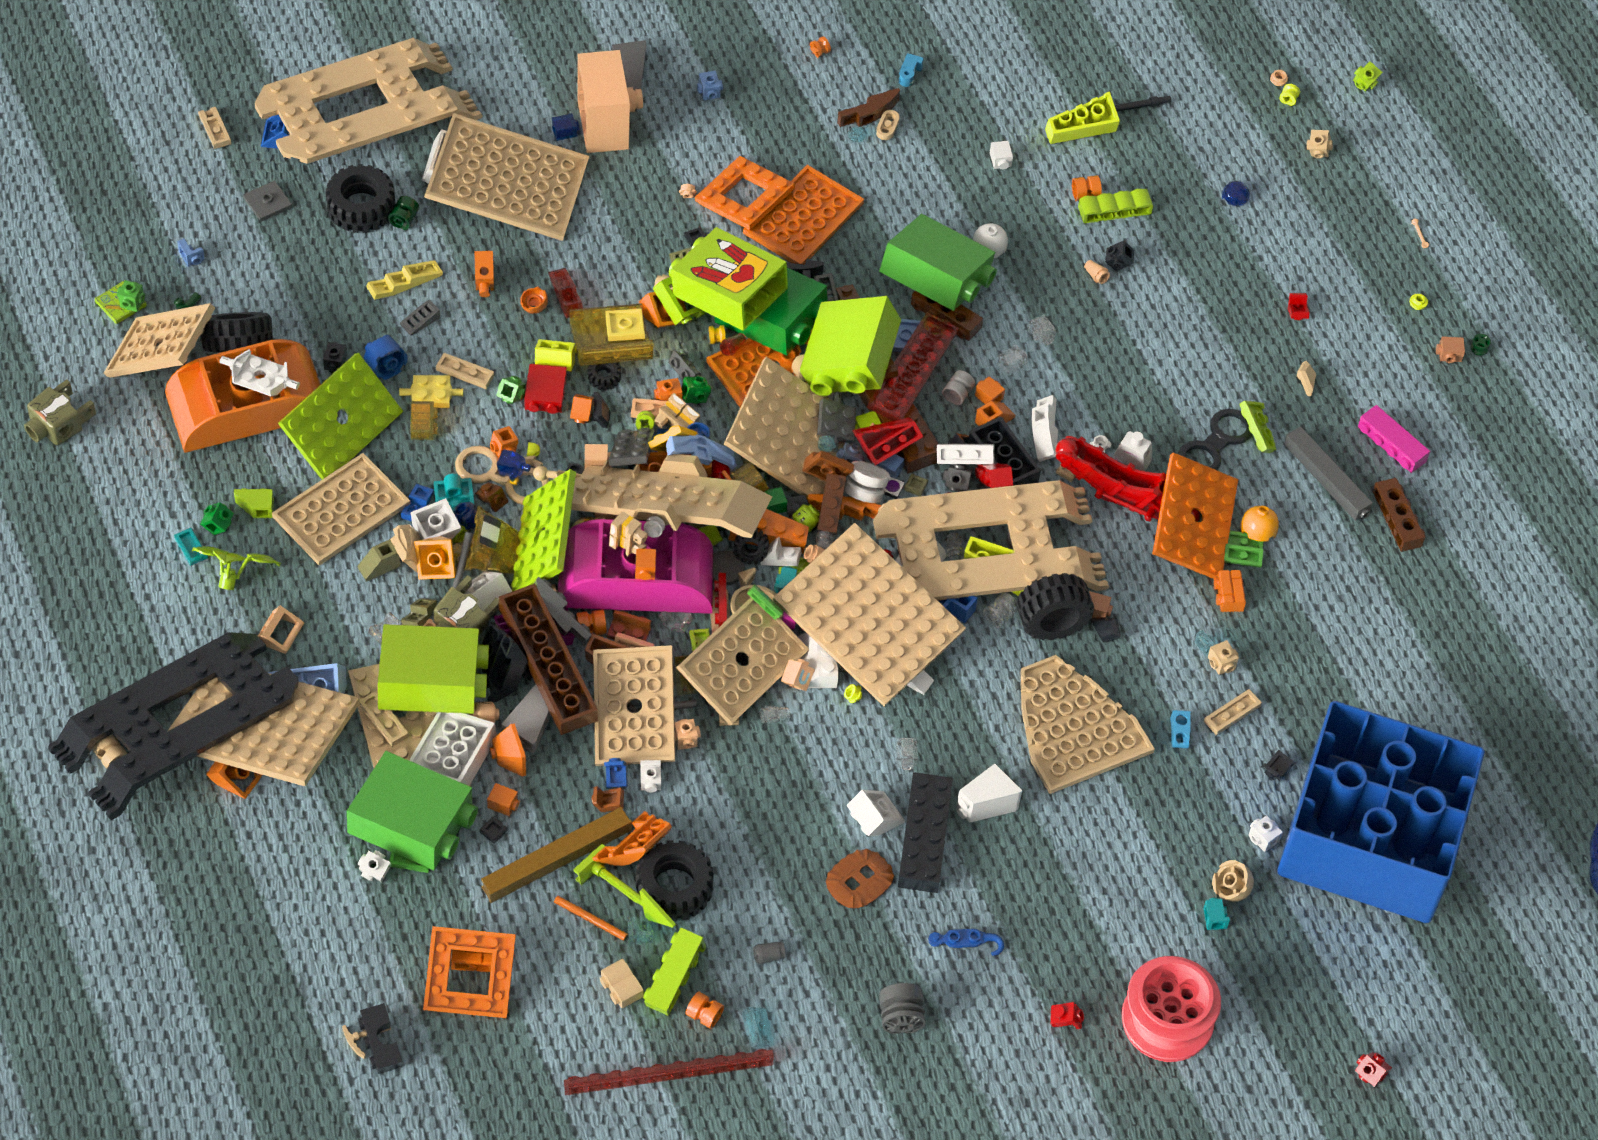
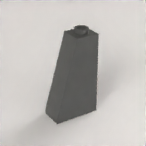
(633, 60)

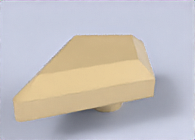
(1307, 377)

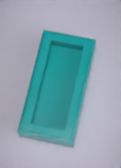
(186, 541)

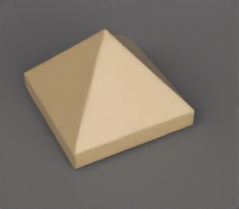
(746, 577)

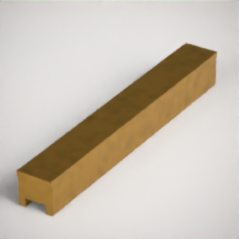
(556, 854)

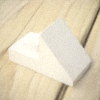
(781, 555)

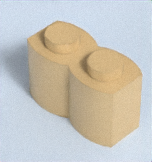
(621, 983)

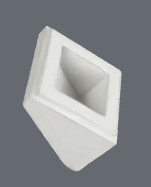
(921, 682)

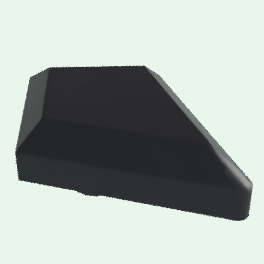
(601, 411)
(795, 503)
(1106, 628)

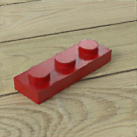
(721, 601)

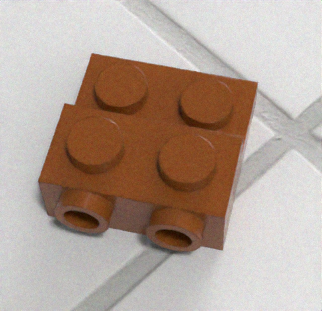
(822, 462)

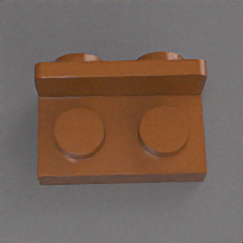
(629, 625)

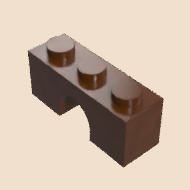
(832, 503)

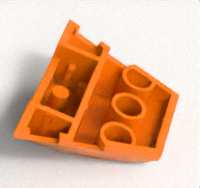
(645, 836)

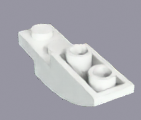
(1044, 429)

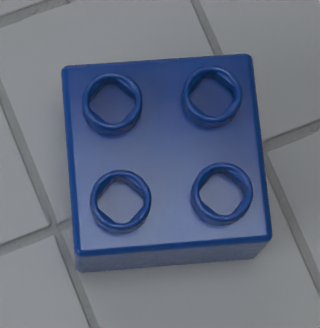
(1381, 812)

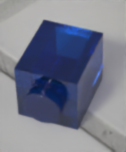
(564, 127)

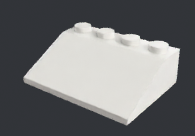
(455, 745)

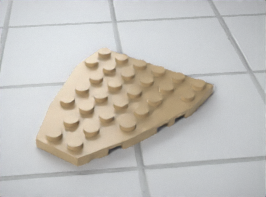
(1075, 726)

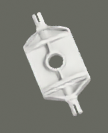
(247, 367)

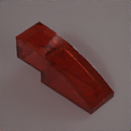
(565, 291)

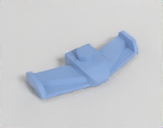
(702, 448)

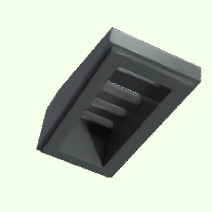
(828, 278)
(424, 322)

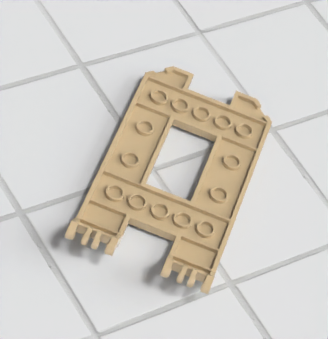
(392, 71)
(1018, 506)

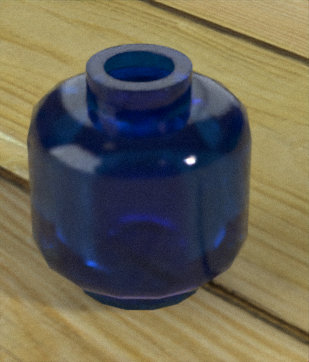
(465, 514)

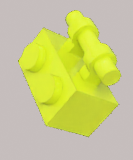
(555, 353)

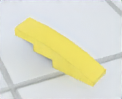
(400, 281)

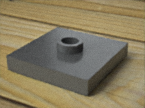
(267, 201)

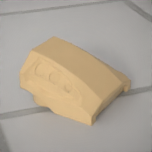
(404, 544)

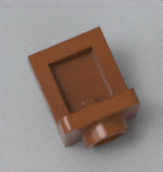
(608, 800)

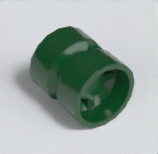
(403, 212)

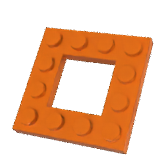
(776, 190)
(448, 939)

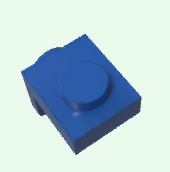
(616, 773)

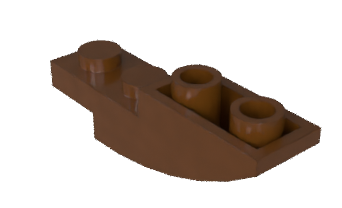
(871, 111)

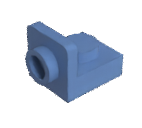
(190, 256)

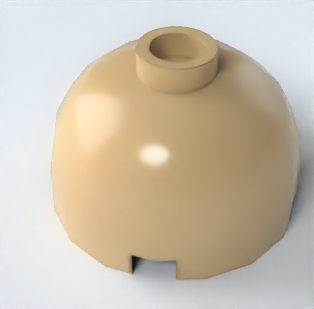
(1233, 881)

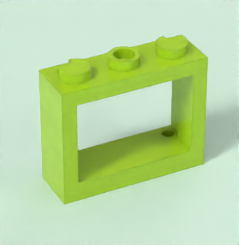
(671, 304)

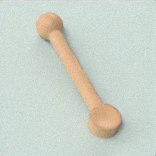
(1415, 222)

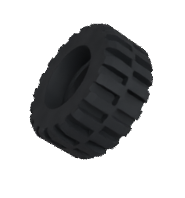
(360, 215)
(236, 330)
(1055, 606)
(679, 857)

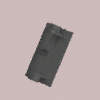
(682, 365)

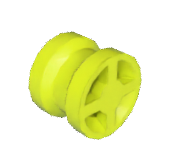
(1289, 94)

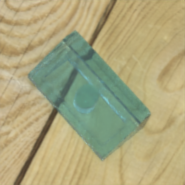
(757, 1028)

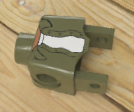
(54, 416)
(462, 609)

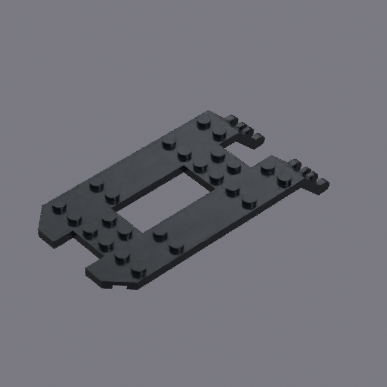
(149, 745)

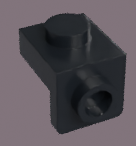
(1278, 765)

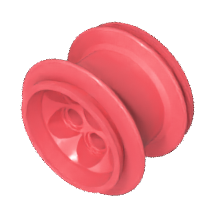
(1153, 1026)

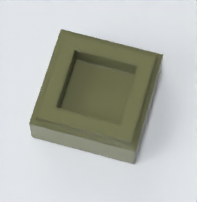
(916, 485)

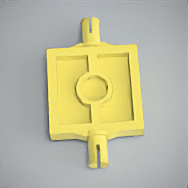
(432, 388)

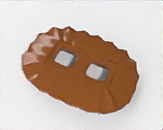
(869, 888)

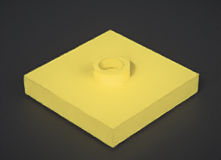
(625, 324)

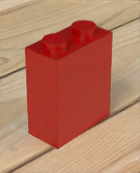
(545, 388)

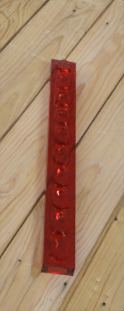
(673, 1071)

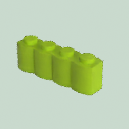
(1114, 206)

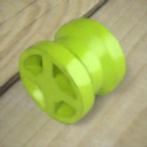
(647, 417)

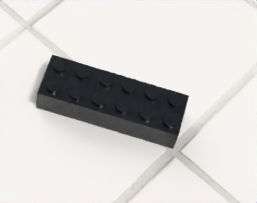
(925, 832)

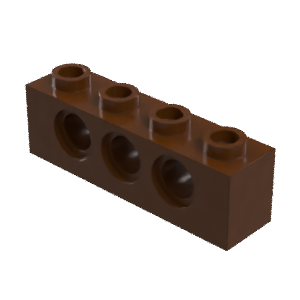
(962, 317)
(1399, 514)

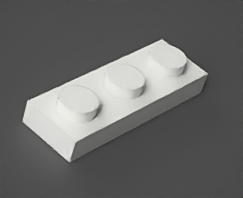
(965, 453)

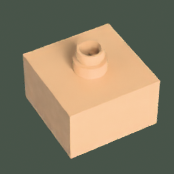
(605, 101)

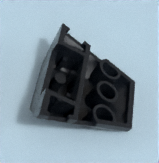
(505, 662)

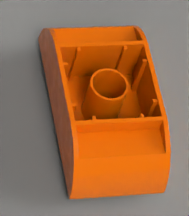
(215, 410)

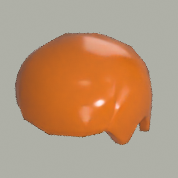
(534, 297)

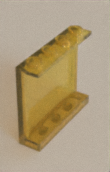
(592, 342)

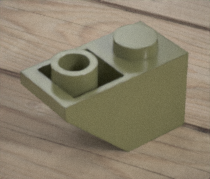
(379, 560)

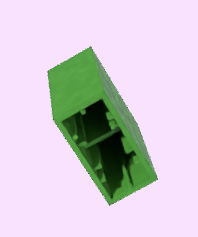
(938, 262)
(411, 811)

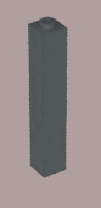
(1328, 474)

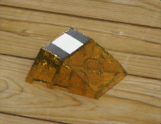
(493, 544)

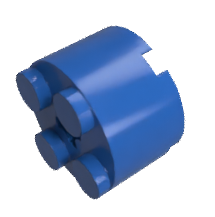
(387, 353)

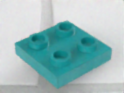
(454, 490)

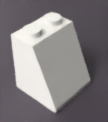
(988, 796)

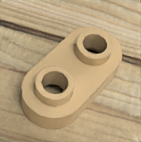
(886, 125)

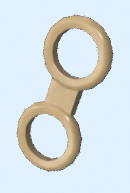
(492, 474)

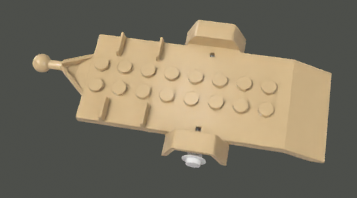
(667, 497)

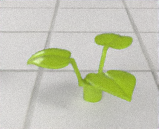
(229, 575)

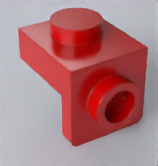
(1298, 306)
(1066, 1015)

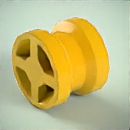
(716, 334)

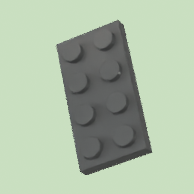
(631, 447)

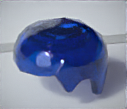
(1236, 193)

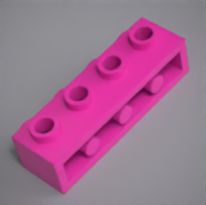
(1393, 439)

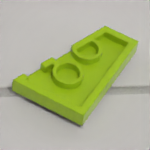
(1257, 422)

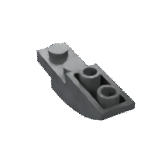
(563, 619)

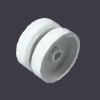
(867, 482)

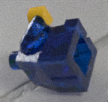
(512, 464)

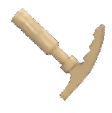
(354, 1037)

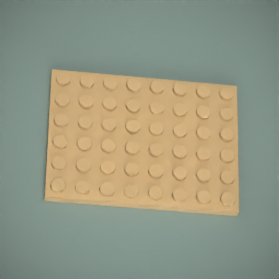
(507, 177)
(869, 614)
(285, 743)

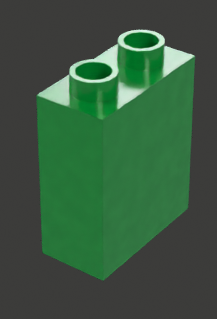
(789, 317)

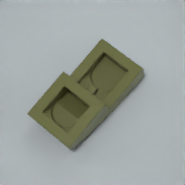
(420, 612)

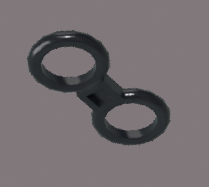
(1217, 439)

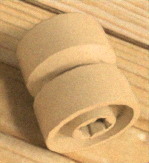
(108, 750)

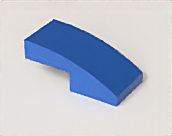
(419, 498)

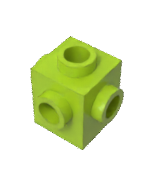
(1367, 76)

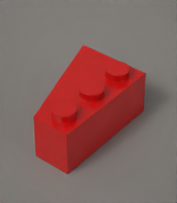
(887, 438)

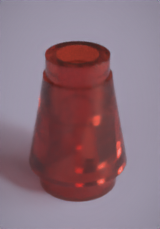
(731, 345)

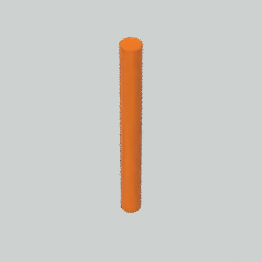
(590, 918)

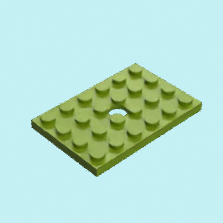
(314, 421)
(544, 552)

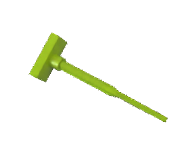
(652, 910)

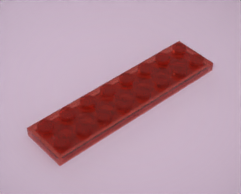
(914, 367)

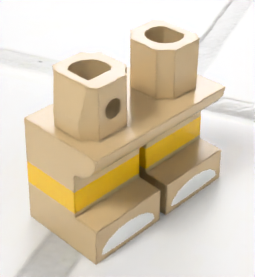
(676, 413)
(627, 534)

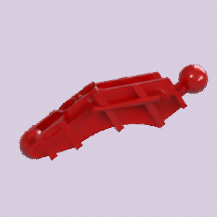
(1114, 481)

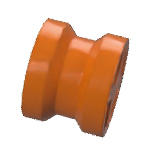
(820, 46)

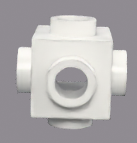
(1265, 833)
(379, 871)

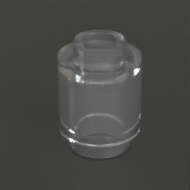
(954, 546)

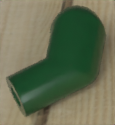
(192, 301)

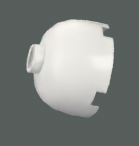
(992, 237)

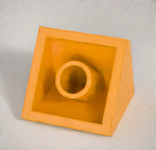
(435, 558)

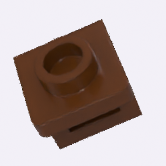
(493, 495)

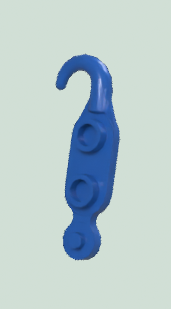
(966, 938)

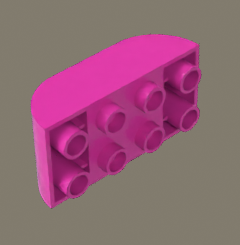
(681, 571)

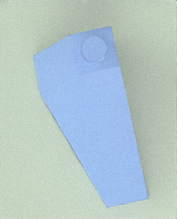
(324, 676)

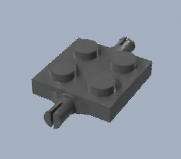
(836, 420)

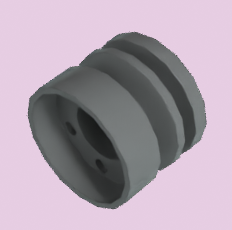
(902, 1008)

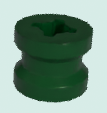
(1480, 340)

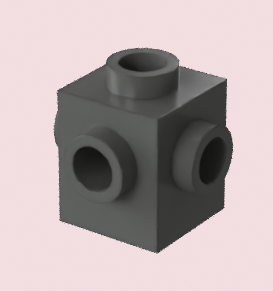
(960, 471)

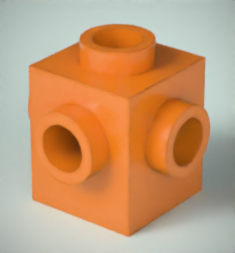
(503, 439)

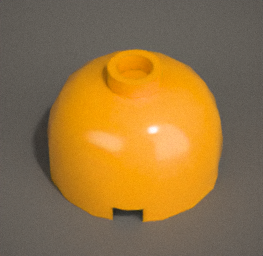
(1260, 523)

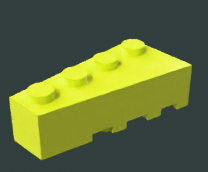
(1084, 121)

